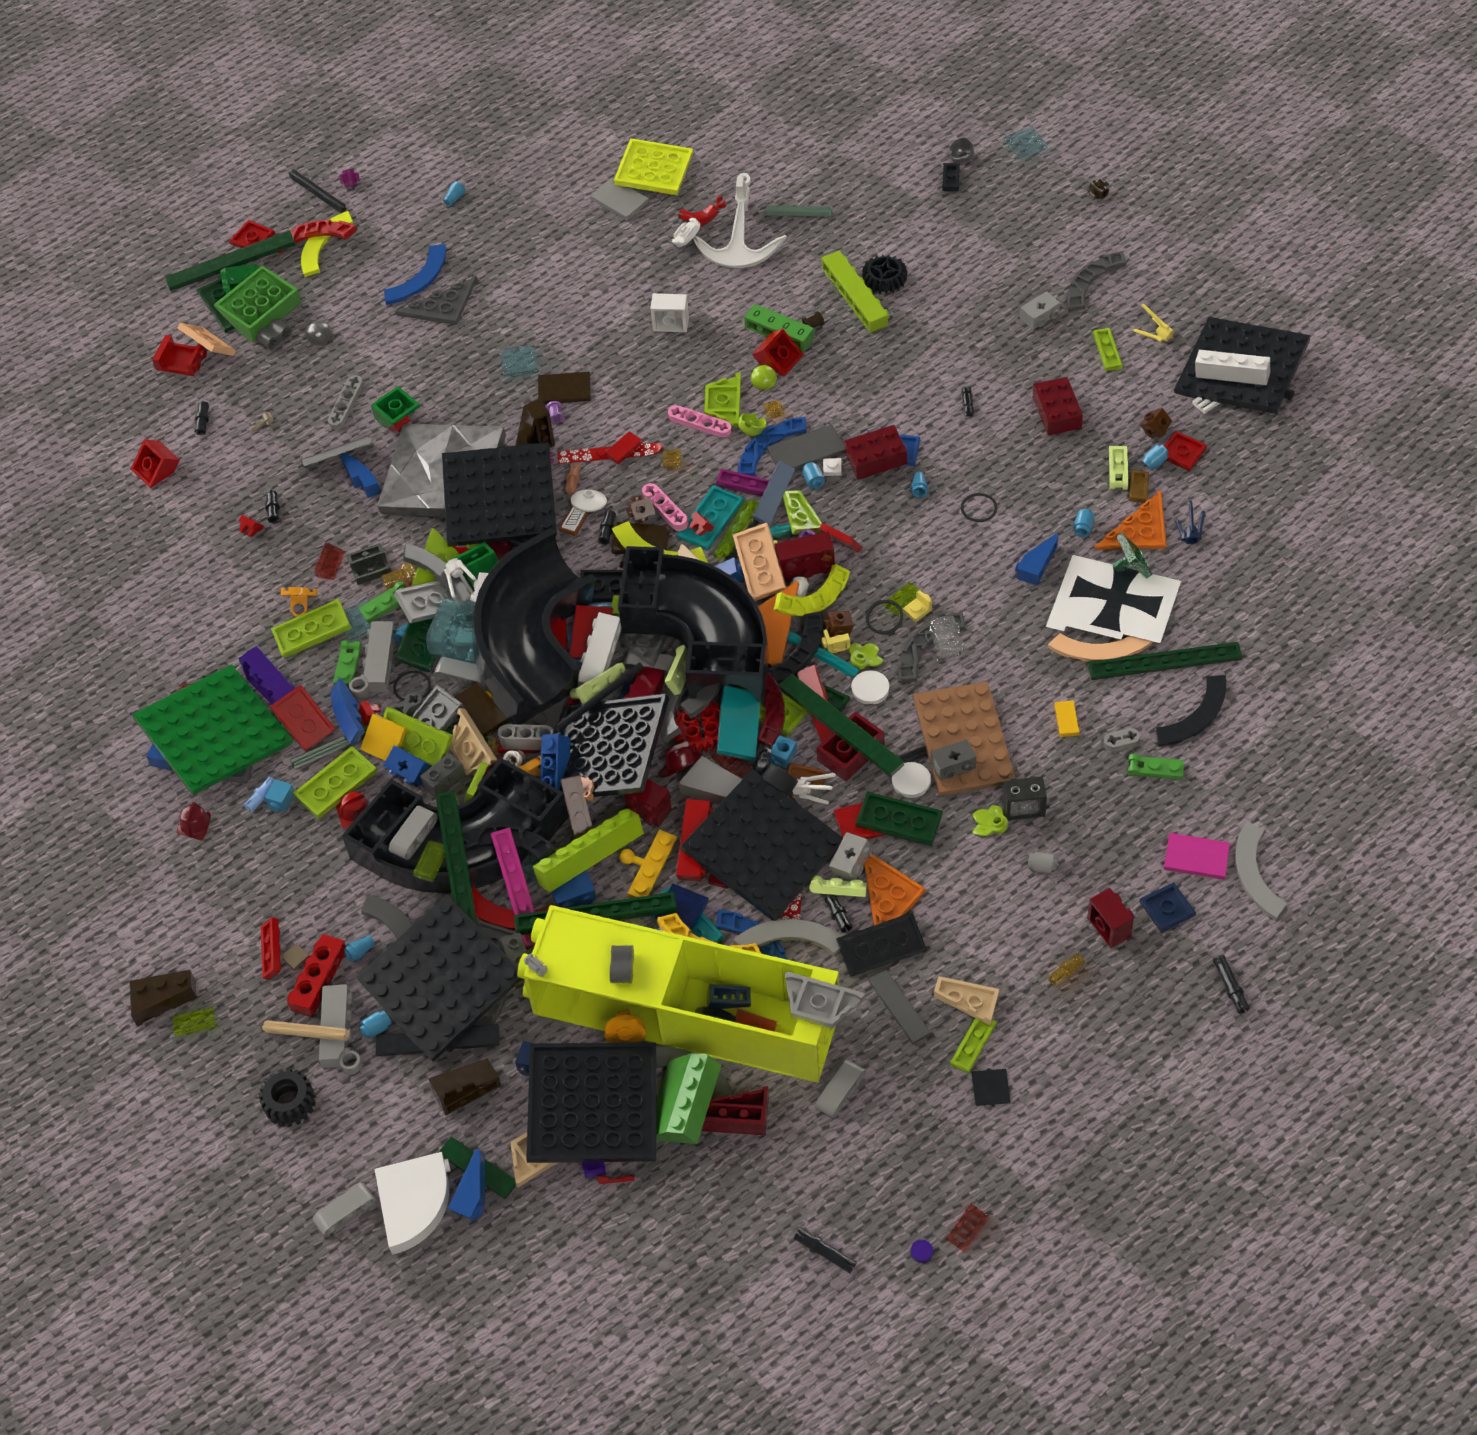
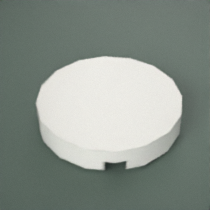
(686, 232)
(870, 687)
(911, 780)

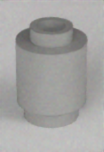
(1042, 862)

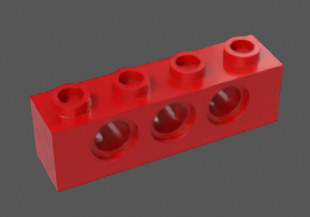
(324, 947)

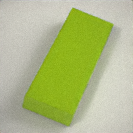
(1107, 349)
(972, 1045)

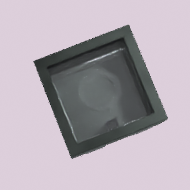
(1024, 798)

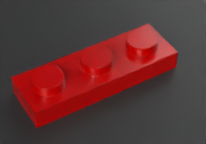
(270, 948)

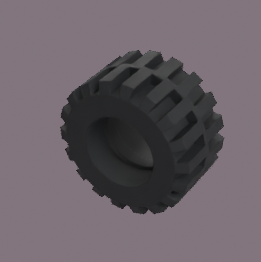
(291, 1111)

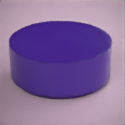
(921, 1251)

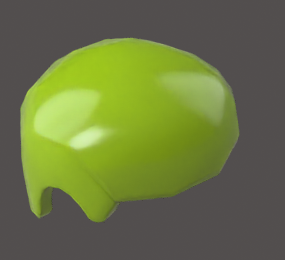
(763, 377)
(751, 424)

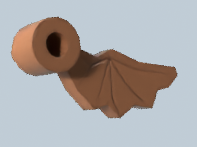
(589, 787)

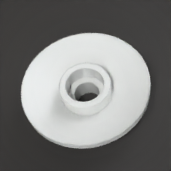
(588, 500)

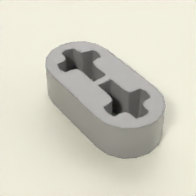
(1121, 739)

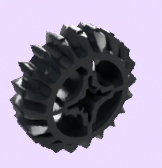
(884, 274)

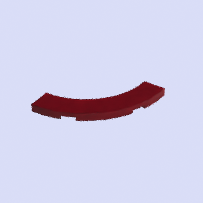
(775, 714)

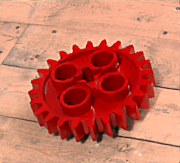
(691, 730)

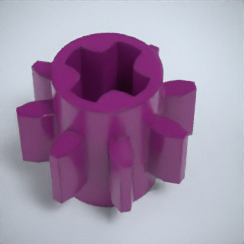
(349, 178)

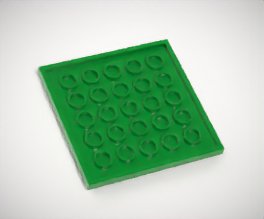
(212, 729)

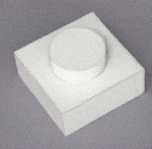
(832, 467)

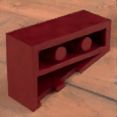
(647, 683)
(739, 1113)

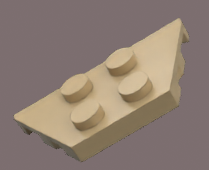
(469, 744)
(525, 1171)

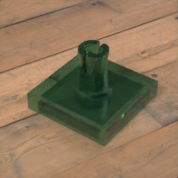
(1133, 557)

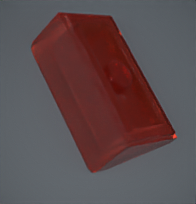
(329, 562)
(751, 1019)

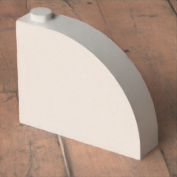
(413, 1199)

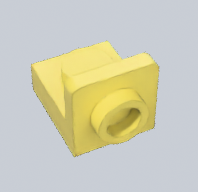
(919, 607)
(835, 644)

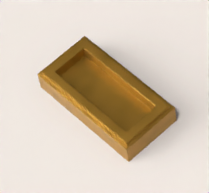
(1139, 486)

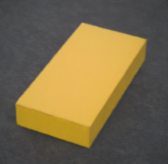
(1066, 718)

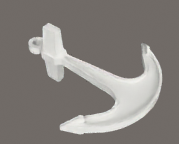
(736, 253)

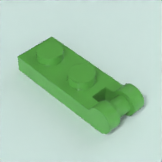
(382, 604)
(347, 661)
(1155, 767)

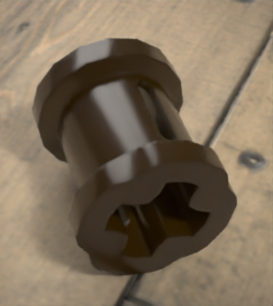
(814, 321)

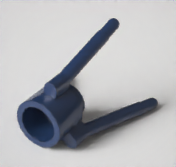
(1191, 533)

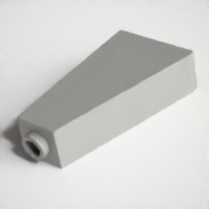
(708, 781)

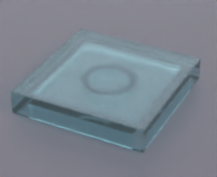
(1025, 142)
(519, 361)
(357, 622)

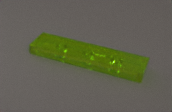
(737, 526)

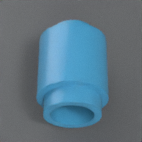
(1155, 456)
(813, 475)
(1084, 522)
(375, 1024)

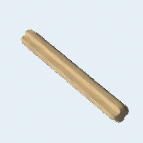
(306, 1030)

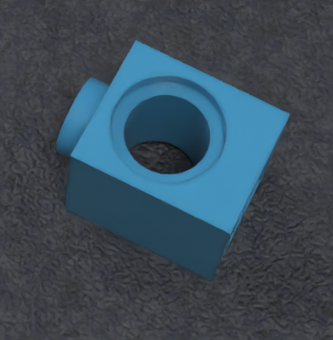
(781, 758)

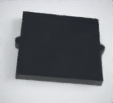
(990, 1087)

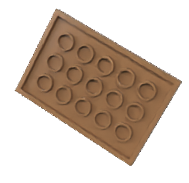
(963, 714)

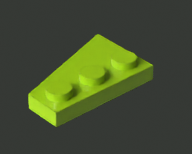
(800, 513)

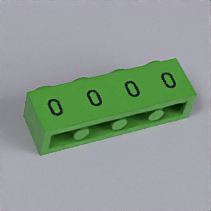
(767, 321)

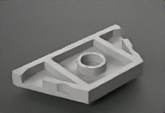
(819, 1000)

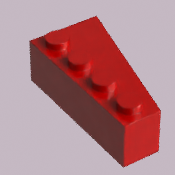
(695, 813)

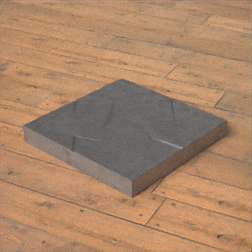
(416, 470)

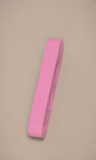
(700, 420)
(665, 506)

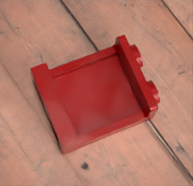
(178, 357)

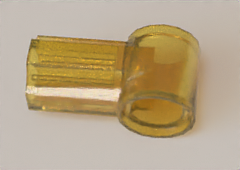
(405, 573)

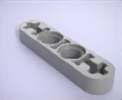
(345, 402)

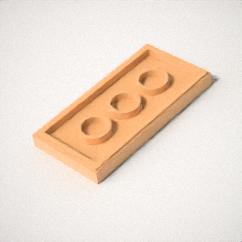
(759, 562)

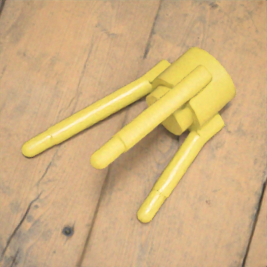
(1164, 331)

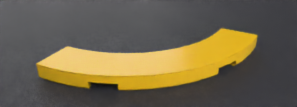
(673, 924)

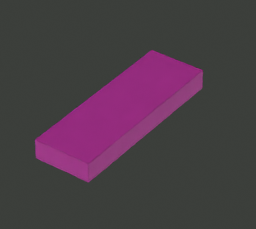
(741, 482)

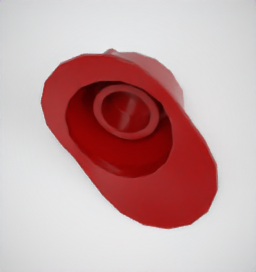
(350, 808)

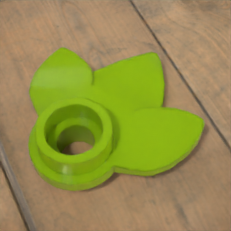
(864, 655)
(987, 821)

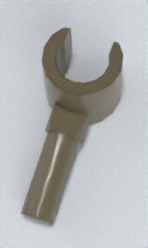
(267, 420)

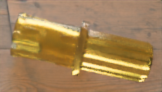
(1066, 969)

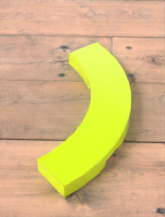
(314, 245)
(628, 537)
(818, 600)

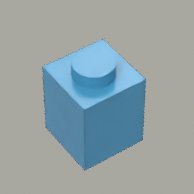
(279, 796)

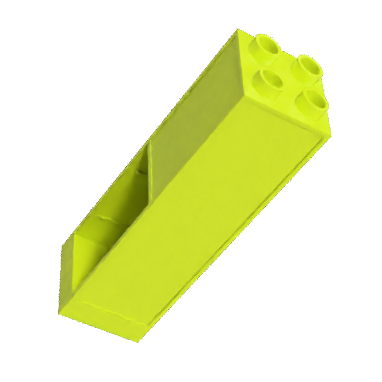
(669, 986)

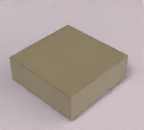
(295, 957)

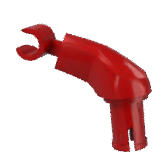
(706, 215)

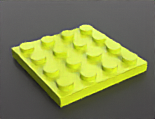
(653, 166)

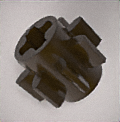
(1099, 188)

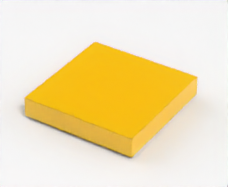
(382, 736)

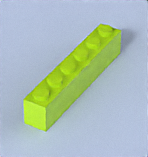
(855, 291)
(588, 850)

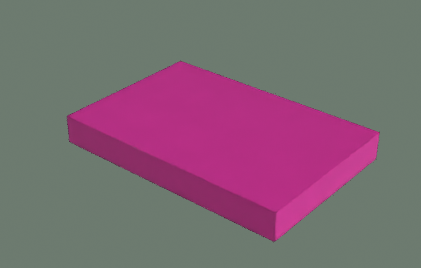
(1197, 856)

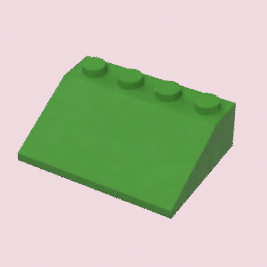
(258, 302)
(685, 1097)

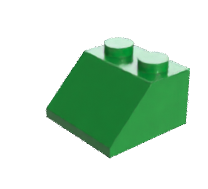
(393, 407)

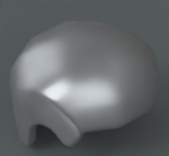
(961, 147)
(318, 333)

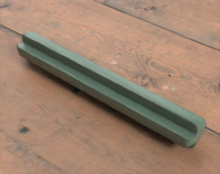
(798, 211)

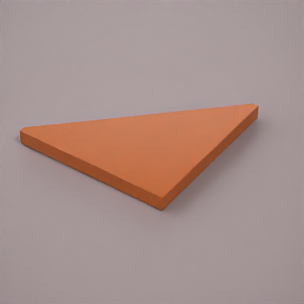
(1143, 527)
(777, 626)
(889, 890)

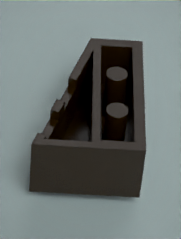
(535, 425)
(159, 994)
(464, 1085)

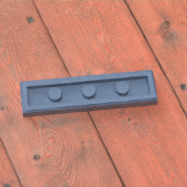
(773, 493)

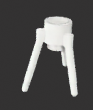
(455, 568)
(804, 787)

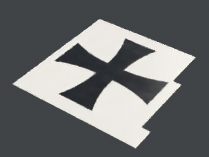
(1111, 602)

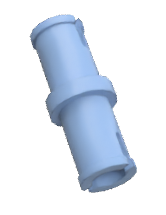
(259, 795)

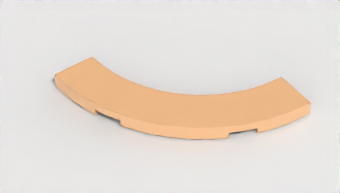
(1094, 652)

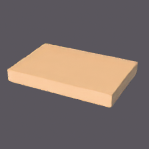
(206, 339)

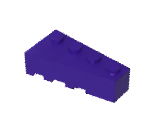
(264, 675)

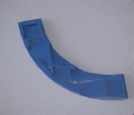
(422, 280)
(769, 436)
(737, 924)

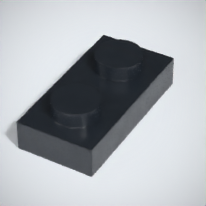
(951, 176)

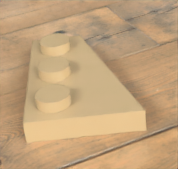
(968, 997)

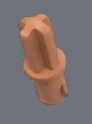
(572, 478)

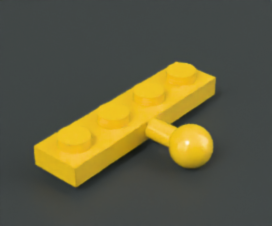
(651, 865)

